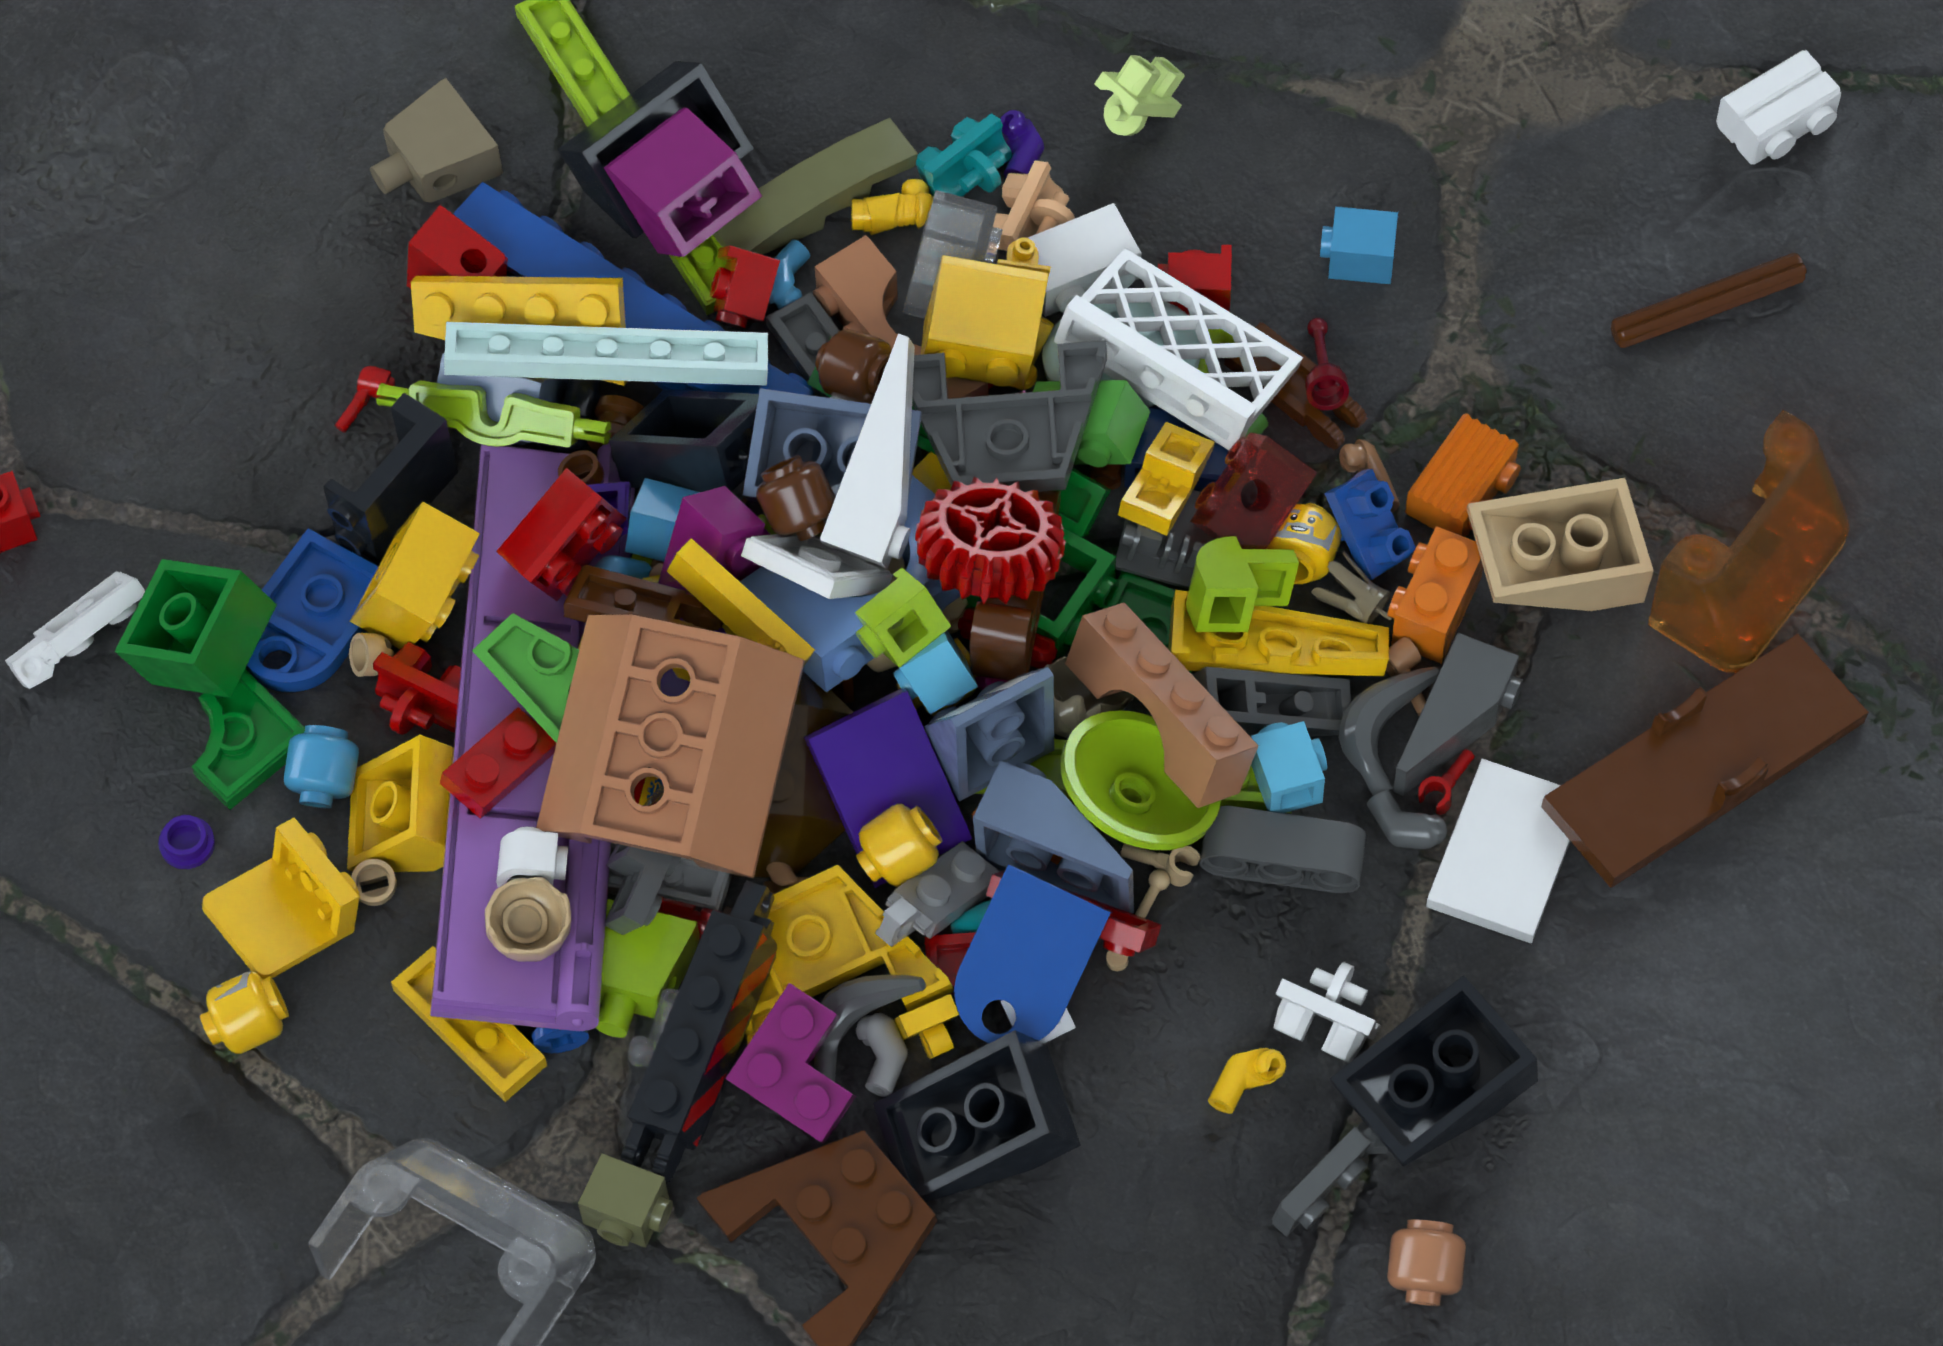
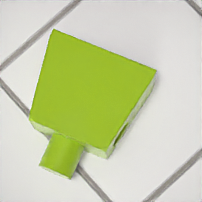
(641, 967)

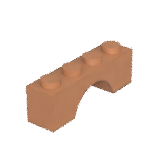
(860, 291)
(1201, 742)

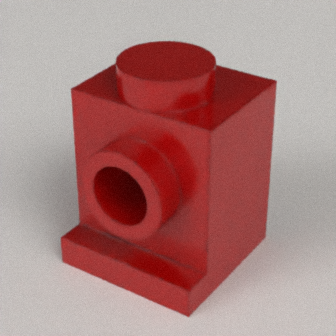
(1204, 273)
(742, 286)

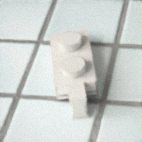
(73, 628)

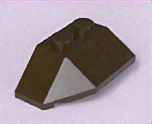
(801, 810)

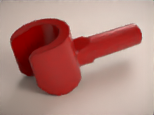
(367, 387)
(1446, 781)

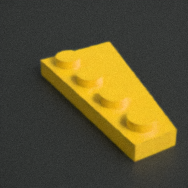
(516, 301)
(1282, 643)

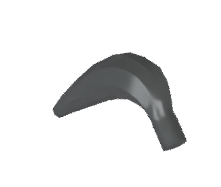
(1369, 714)
(855, 1000)

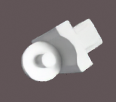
(1348, 1026)

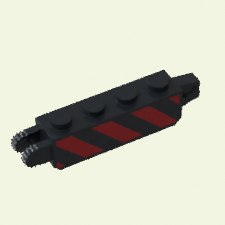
(703, 1031)

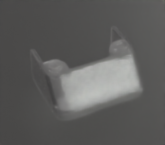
(543, 1247)

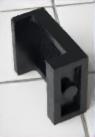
(410, 474)

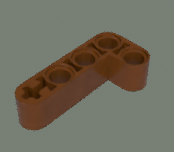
(1006, 634)

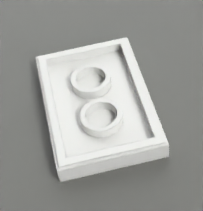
(1501, 854)

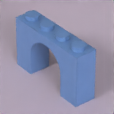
(832, 623)

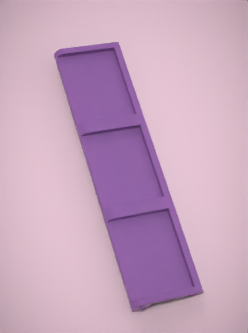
(469, 972)

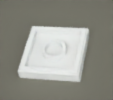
(816, 566)

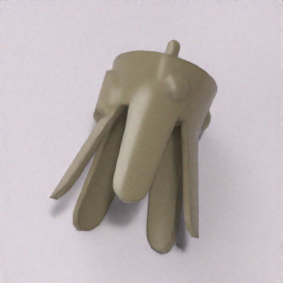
(1369, 597)

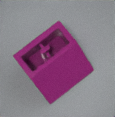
(682, 183)

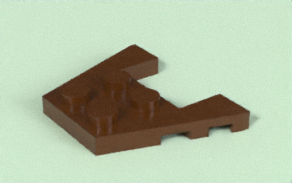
(851, 1212)

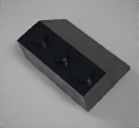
(637, 115)

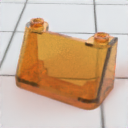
(1737, 597)

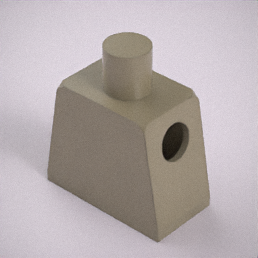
(437, 147)

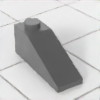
(1269, 698)
(1460, 708)

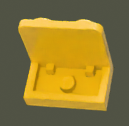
(285, 904)

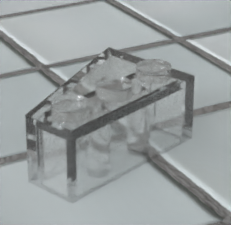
(953, 229)

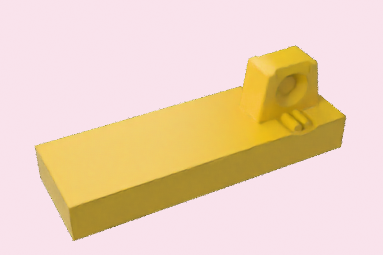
(734, 602)

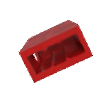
(452, 249)

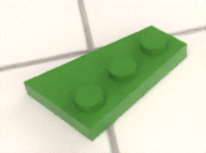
(532, 668)

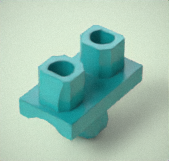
(969, 161)

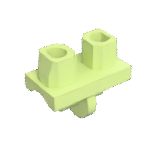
(1139, 92)

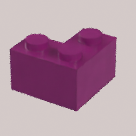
(720, 527)
(778, 1066)

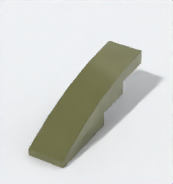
(818, 186)

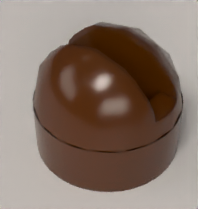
(584, 466)

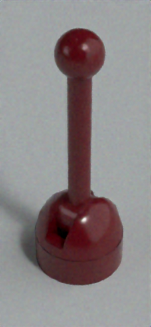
(1326, 382)

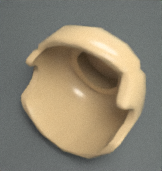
(528, 919)

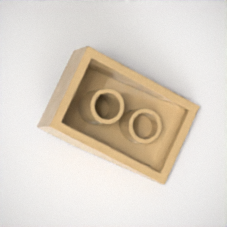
(1564, 547)

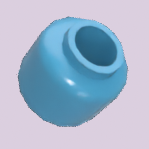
(321, 765)

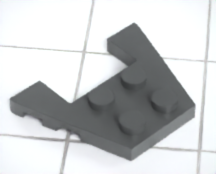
(1010, 435)

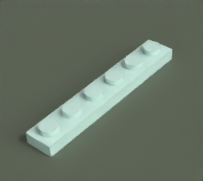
(606, 353)

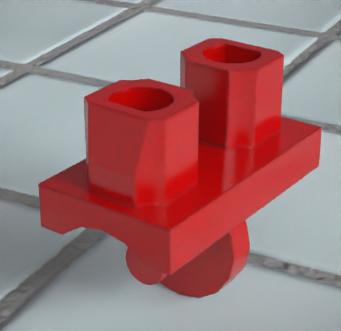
(413, 694)

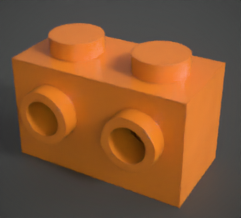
(1438, 593)

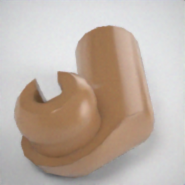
(1365, 456)

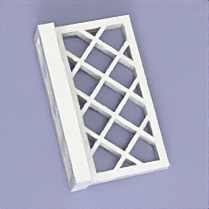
(1159, 370)

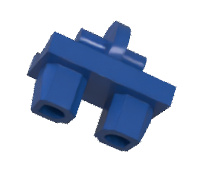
(1368, 525)

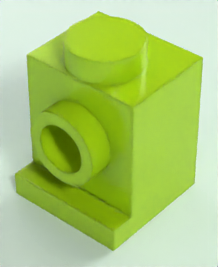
(900, 620)

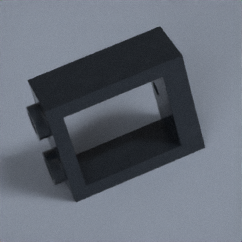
(688, 440)

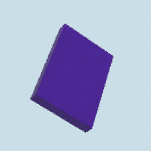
(884, 760)

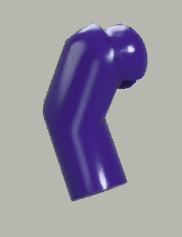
(1022, 140)

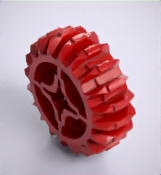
(990, 540)

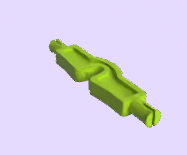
(520, 419)

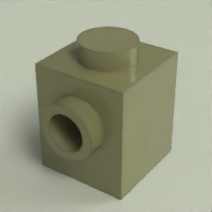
(625, 1202)

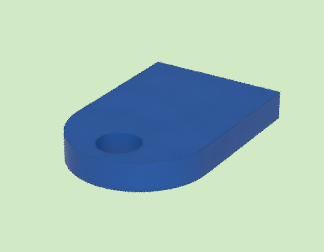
(315, 600)
(1027, 954)

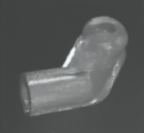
(642, 1048)

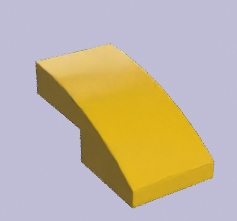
(1166, 478)

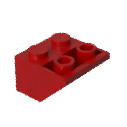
(562, 535)

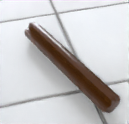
(1708, 300)

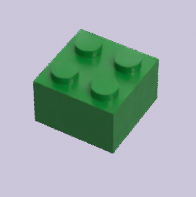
(196, 628)

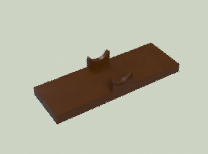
(1703, 759)

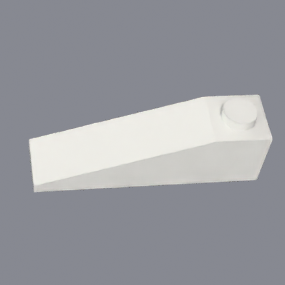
(873, 494)

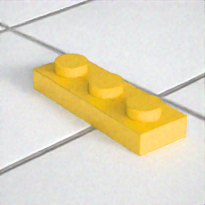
(490, 1049)

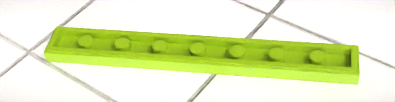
(594, 91)

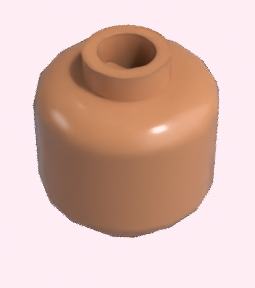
(1426, 1261)

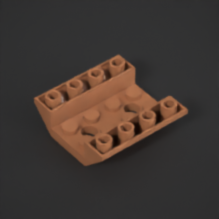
(709, 746)

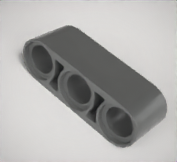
(1284, 850)

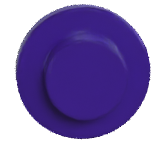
(186, 842)

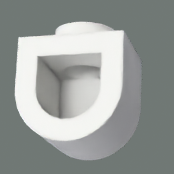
(530, 854)

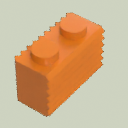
(1463, 471)

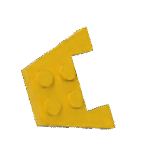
(829, 937)

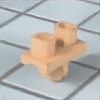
(1034, 204)

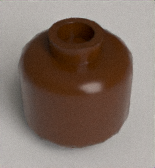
(852, 365)
(795, 497)

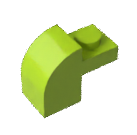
(1234, 580)

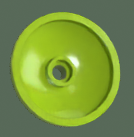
(1120, 784)

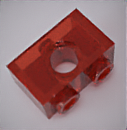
(1279, 484)

